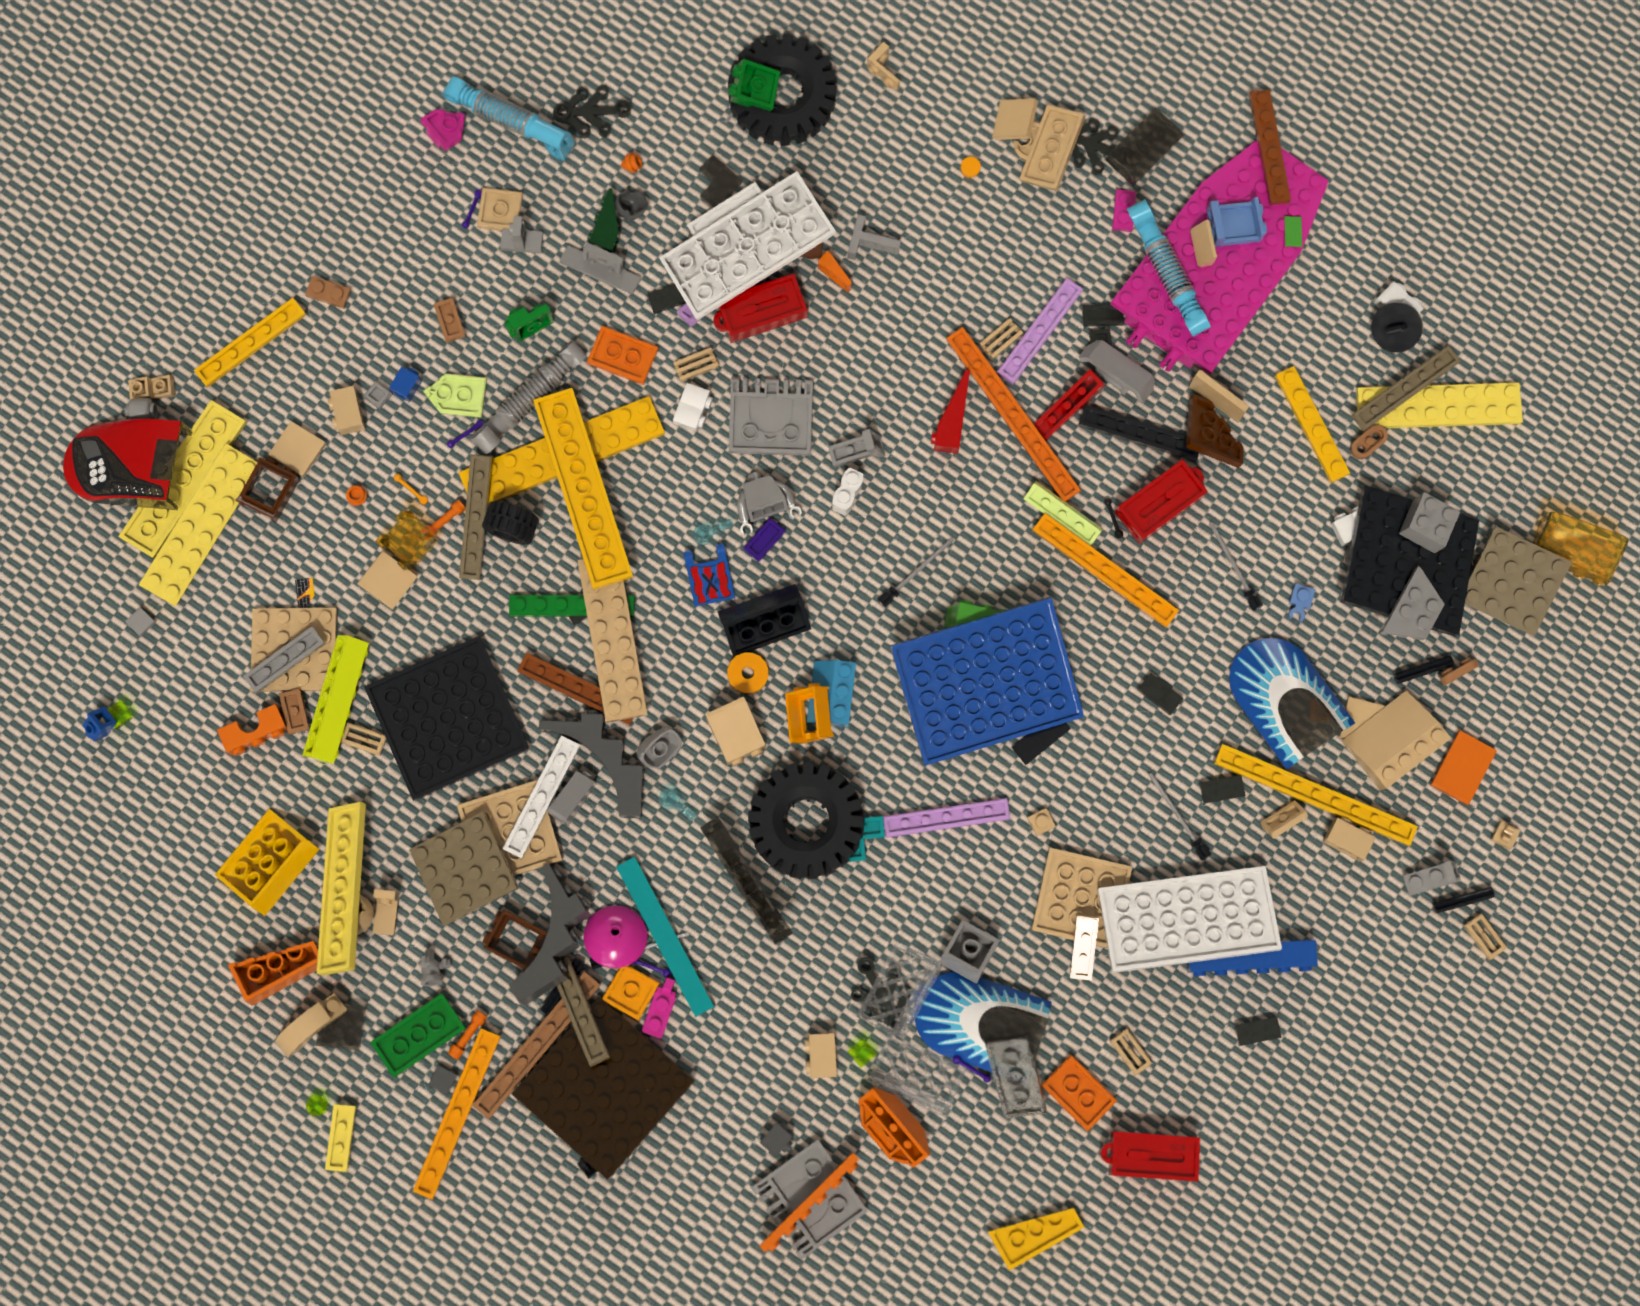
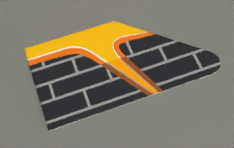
(304, 591)

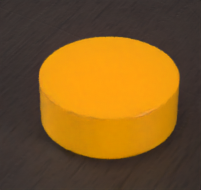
(970, 167)

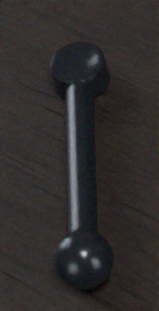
(1118, 533)

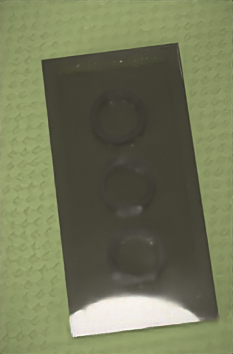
(1144, 146)
(1015, 1076)

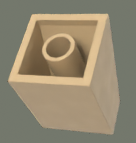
(735, 731)

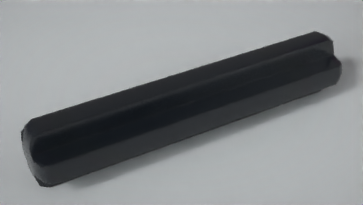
(1423, 669)
(1463, 900)
(555, 996)

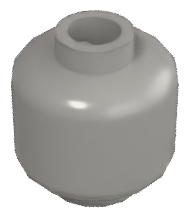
(141, 409)

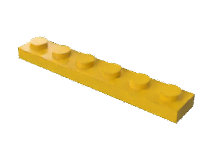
(249, 342)
(1312, 424)

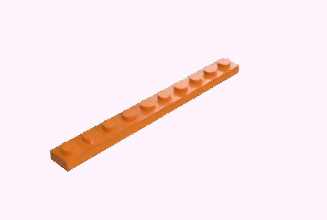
(1013, 415)

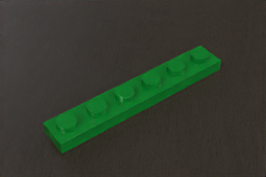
(553, 605)

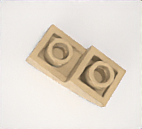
(152, 388)

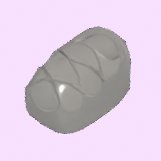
(659, 748)

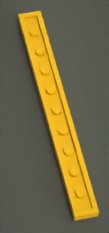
(1315, 795)

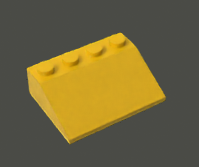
(266, 862)

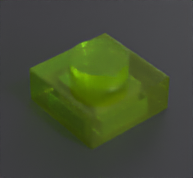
(120, 713)
(862, 1052)

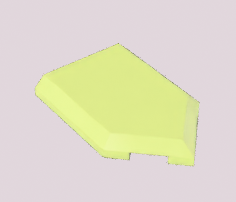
(458, 395)

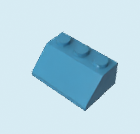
(840, 680)

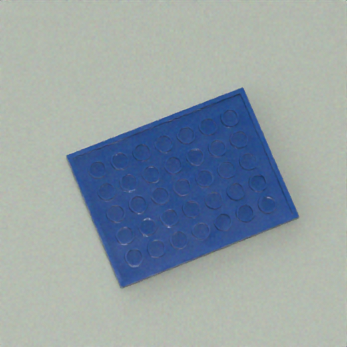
(987, 681)

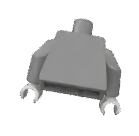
(764, 498)

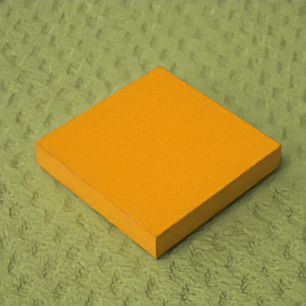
(630, 991)

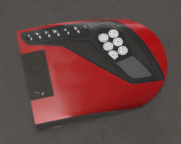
(125, 462)

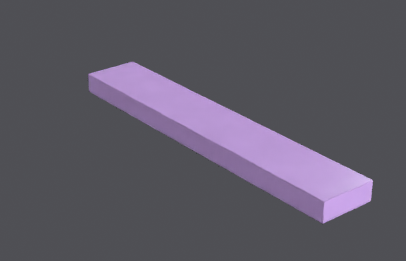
(1039, 331)
(946, 818)

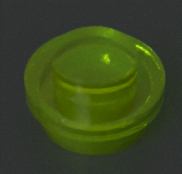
(316, 1105)

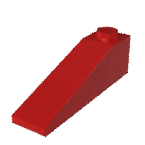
(1070, 404)
(949, 429)

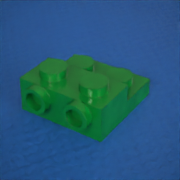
(754, 85)
(523, 324)

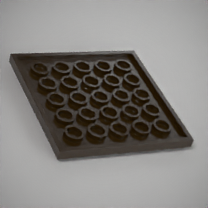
(608, 1106)

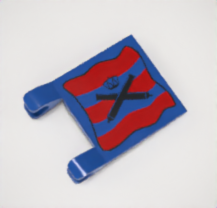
(710, 580)

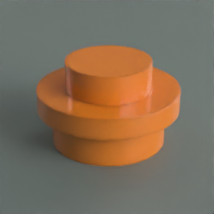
(356, 495)

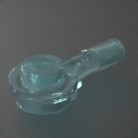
(704, 534)
(670, 799)

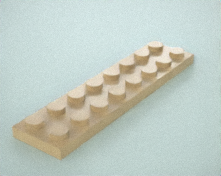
(613, 649)

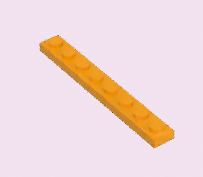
(1105, 570)
(456, 1114)

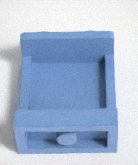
(1236, 222)

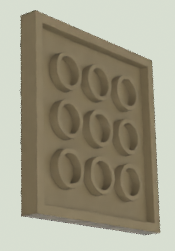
(1515, 580)
(464, 869)

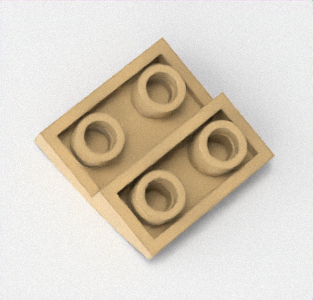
(386, 580)

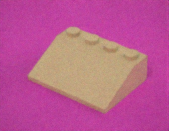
(1395, 740)

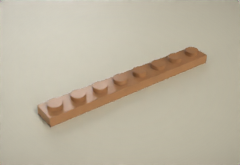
(530, 1053)

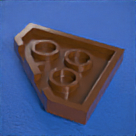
(1211, 434)

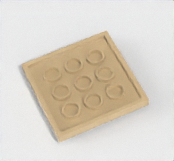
(277, 627)
(503, 812)
(1071, 890)

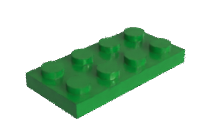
(418, 1035)

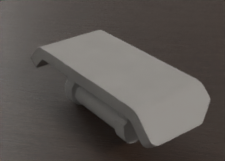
(1118, 370)

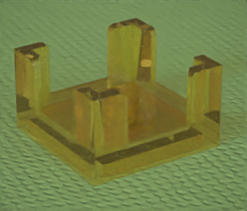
(408, 540)

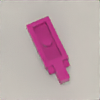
(660, 1010)

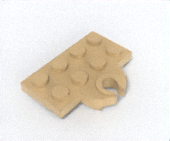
(1050, 147)

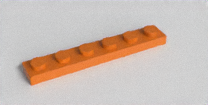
(816, 1196)

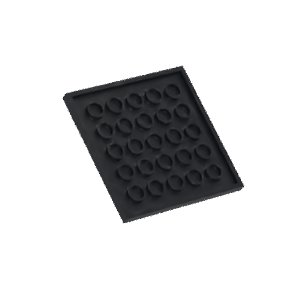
(1384, 560)
(446, 718)

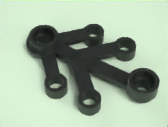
(589, 112)
(1092, 144)
(879, 992)

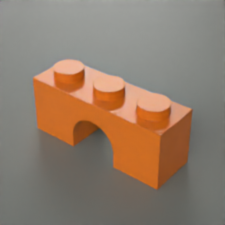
(270, 725)

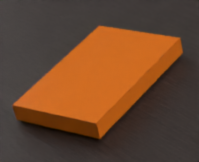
(622, 355)
(1463, 767)
(1079, 1093)

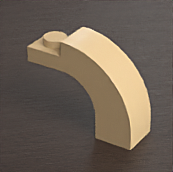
(308, 1024)

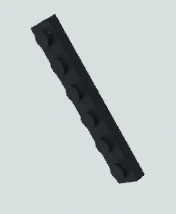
(1136, 432)

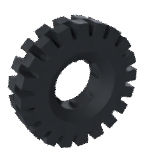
(817, 83)
(780, 794)

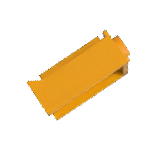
(797, 718)

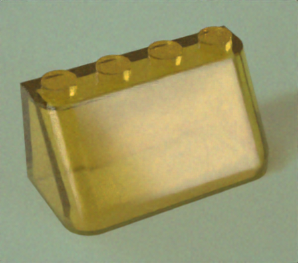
(1591, 548)

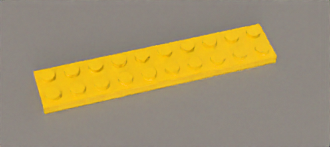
(607, 434)
(583, 489)

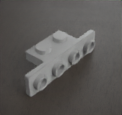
(601, 266)

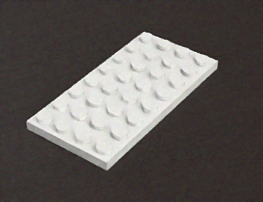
(1189, 919)

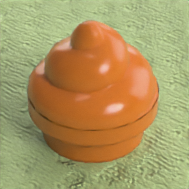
(632, 162)

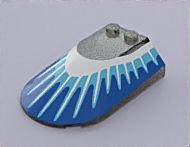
(1285, 699)
(965, 1014)

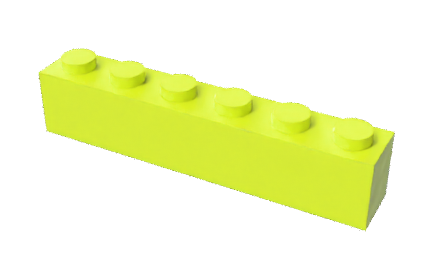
(335, 699)

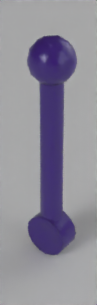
(465, 224)
(451, 443)
(666, 972)
(957, 1060)

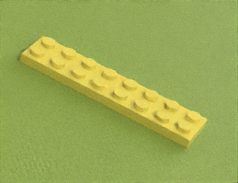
(1452, 406)
(194, 458)
(198, 526)
(341, 889)

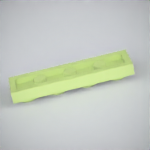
(1063, 513)

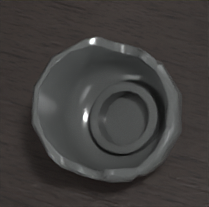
(631, 204)

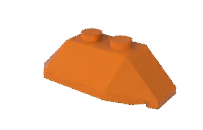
(893, 1127)

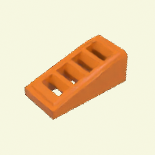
(830, 267)

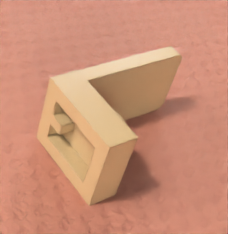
(875, 66)
(385, 911)

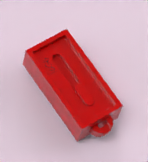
(762, 309)
(1162, 501)
(1152, 1156)

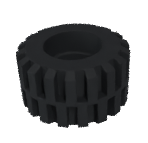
(510, 522)

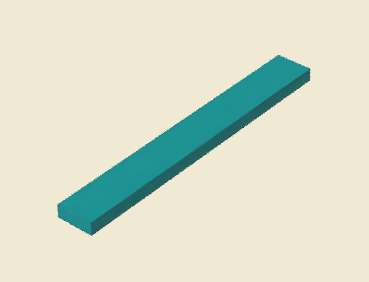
(665, 937)

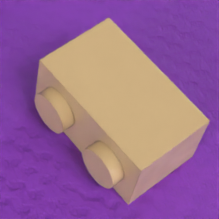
(347, 410)
(1349, 839)
(822, 1055)

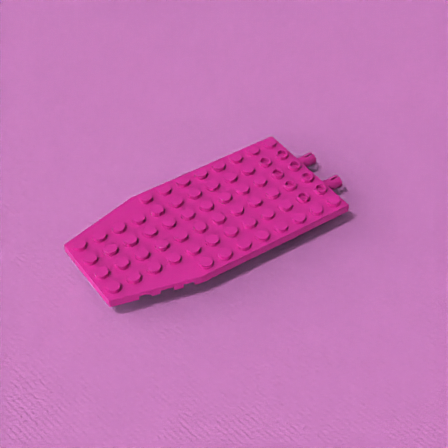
(1241, 274)

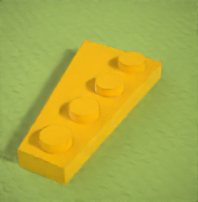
(1031, 1237)

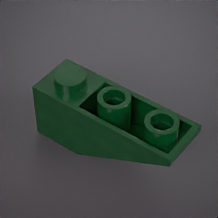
(606, 228)

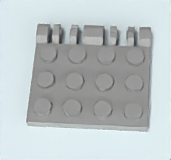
(770, 420)
(795, 1182)

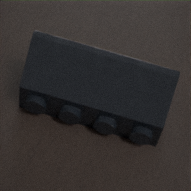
(764, 620)

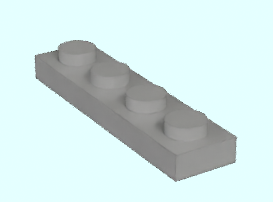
(284, 660)

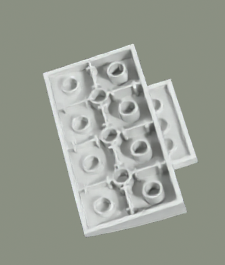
(745, 242)

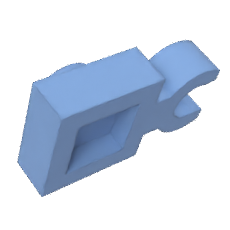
(1301, 599)

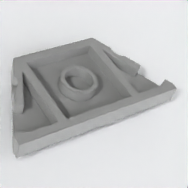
(1415, 609)

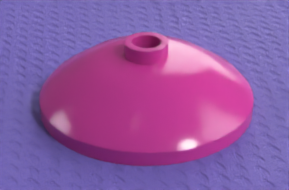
(616, 950)

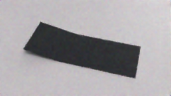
(1037, 742)

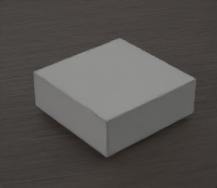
(377, 395)
(140, 621)

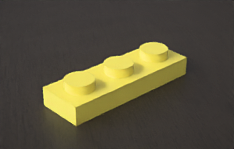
(340, 1138)

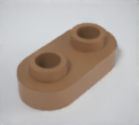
(1368, 443)
(1465, 666)

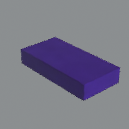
(764, 540)

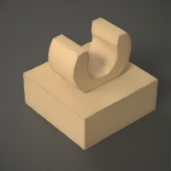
(1505, 835)

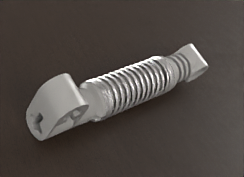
(508, 416)

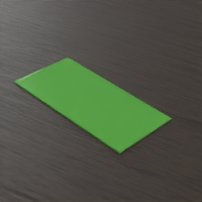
(1293, 231)

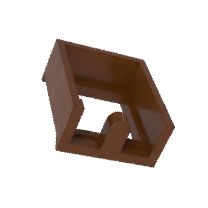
(283, 498)
(500, 922)

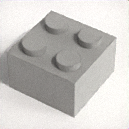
(1429, 522)
(969, 951)

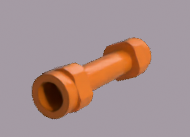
(457, 508)
(457, 1050)

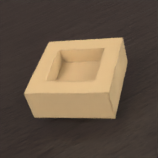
(1041, 822)

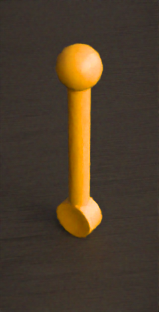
(423, 500)

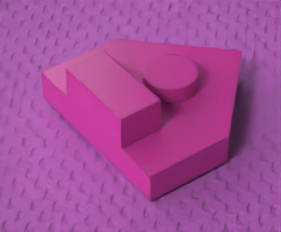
(444, 128)

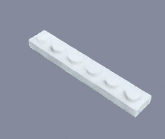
(541, 797)

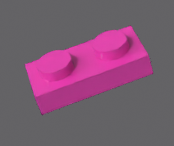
(1121, 218)

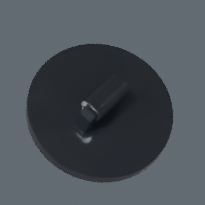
(1397, 327)

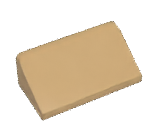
(1203, 244)

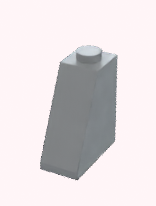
(572, 797)

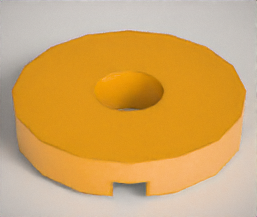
(744, 661)

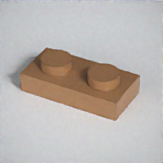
(328, 292)
(449, 320)
(294, 711)

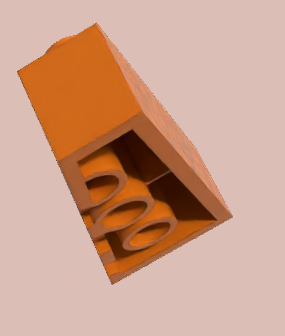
(275, 971)

